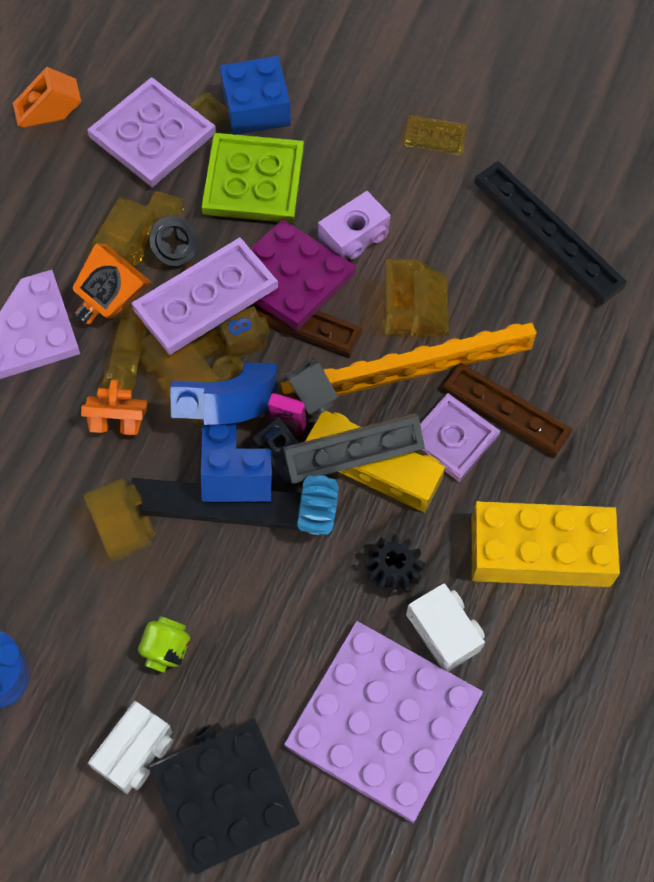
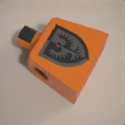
(107, 284)

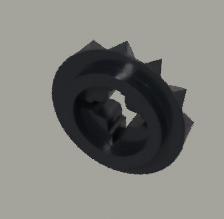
(183, 232)

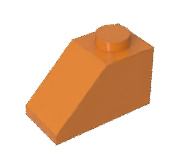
(47, 99)

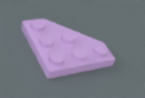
(34, 326)

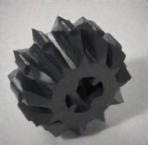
(392, 576)

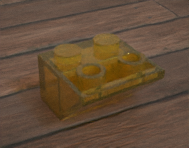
(414, 299)

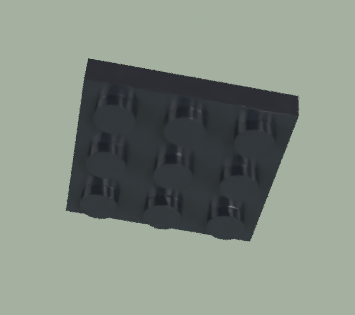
(224, 795)

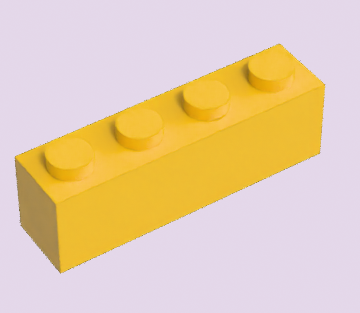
(403, 477)

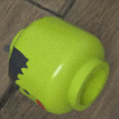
(164, 644)

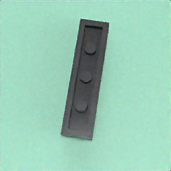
(354, 447)

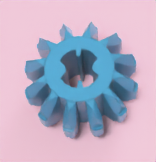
(318, 504)

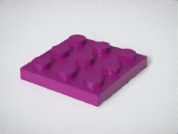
(305, 273)

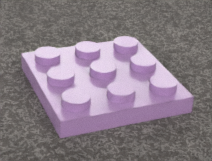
(151, 131)

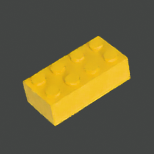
(544, 544)

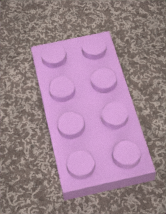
(204, 295)

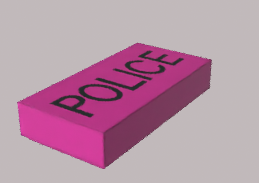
(290, 411)

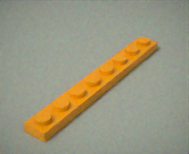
(427, 360)

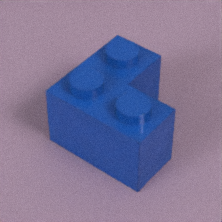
(231, 472)

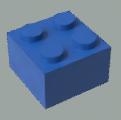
(255, 95)

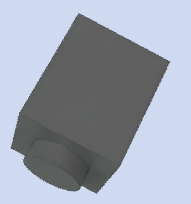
(312, 386)

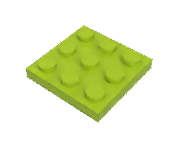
(253, 178)

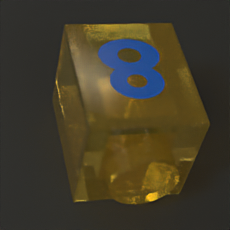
(244, 333)

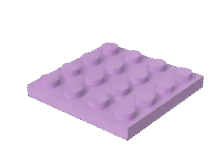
(384, 721)

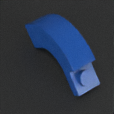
(227, 400)

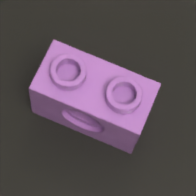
(360, 213)

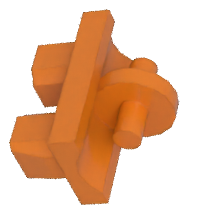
(114, 404)

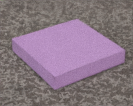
(456, 436)

